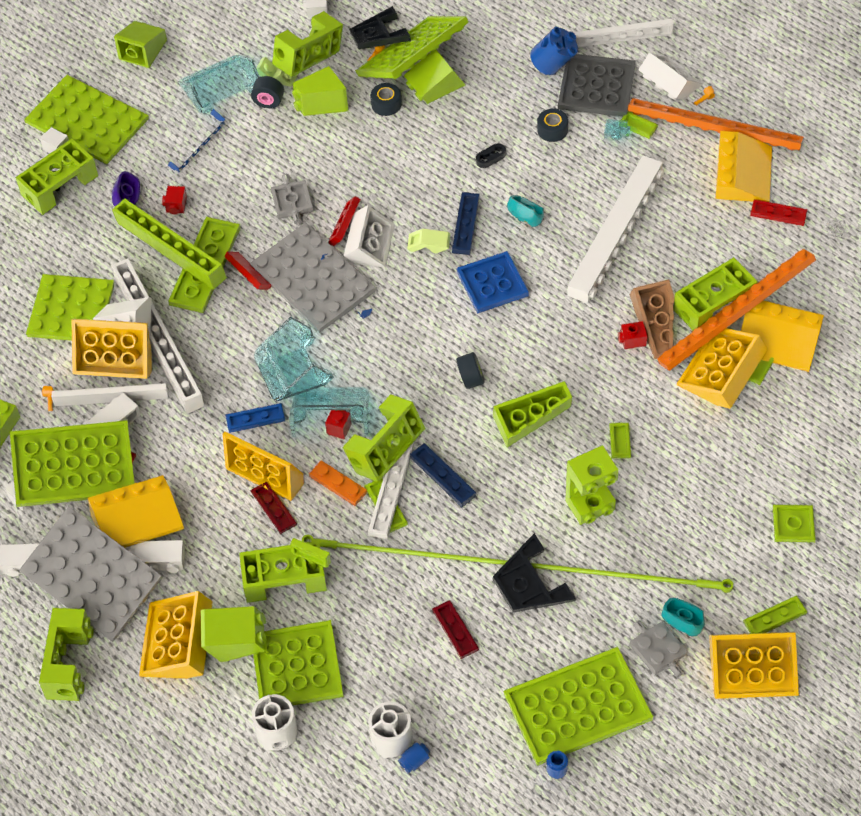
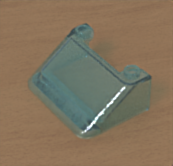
(219, 81)
(286, 362)
(331, 398)

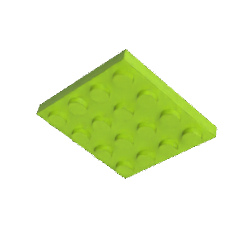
(65, 299)
(299, 664)

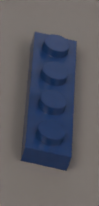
(465, 223)
(443, 475)

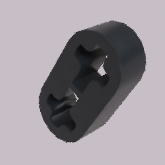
(490, 155)

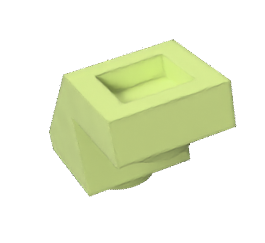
(266, 68)
(433, 240)

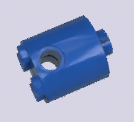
(554, 51)

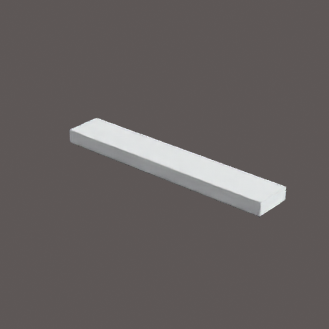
(624, 33)
(107, 394)
(389, 497)

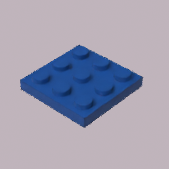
(492, 282)

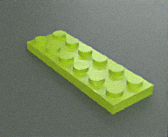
(214, 239)

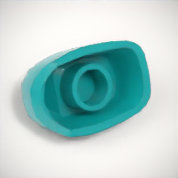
(525, 210)
(683, 616)

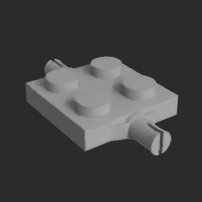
(291, 199)
(658, 648)

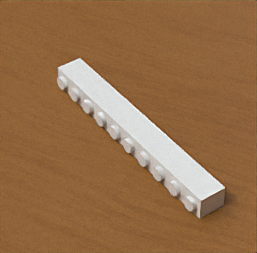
(615, 229)
(160, 340)
(156, 554)

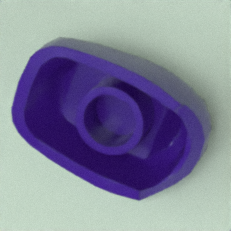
(126, 187)

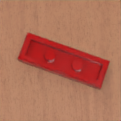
(778, 212)
(344, 221)
(247, 270)

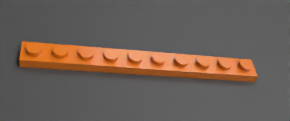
(708, 122)
(736, 309)

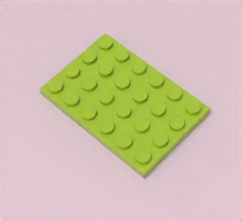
(402, 56)
(88, 117)
(70, 462)
(578, 705)

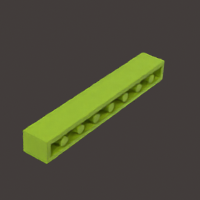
(169, 244)

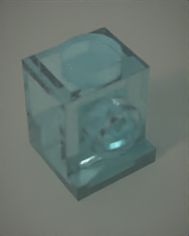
(616, 129)

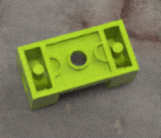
(296, 55)
(39, 181)
(698, 301)
(377, 456)
(587, 485)
(261, 571)
(61, 680)

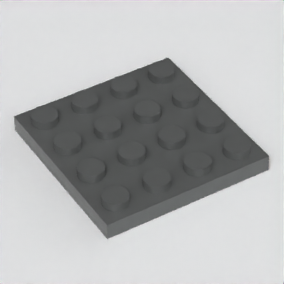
(597, 85)

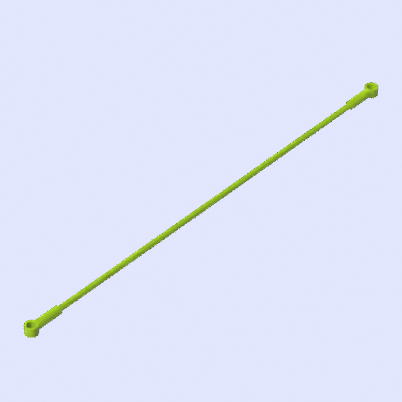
(699, 582)

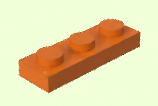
(338, 483)

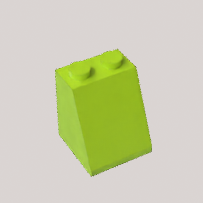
(140, 43)
(432, 78)
(320, 93)
(232, 632)

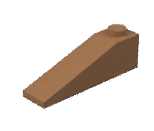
(654, 307)

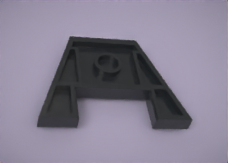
(374, 32)
(522, 585)

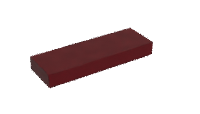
(273, 508)
(455, 629)

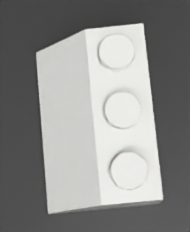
(668, 76)
(369, 238)
(127, 311)

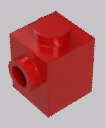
(175, 199)
(632, 335)
(338, 423)

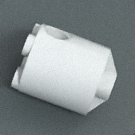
(274, 722)
(390, 729)

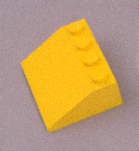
(743, 168)
(786, 332)
(111, 348)
(723, 367)
(261, 467)
(136, 512)
(174, 637)
(754, 665)

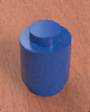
(414, 757)
(557, 764)

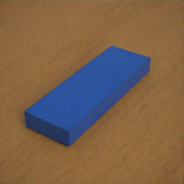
(255, 417)

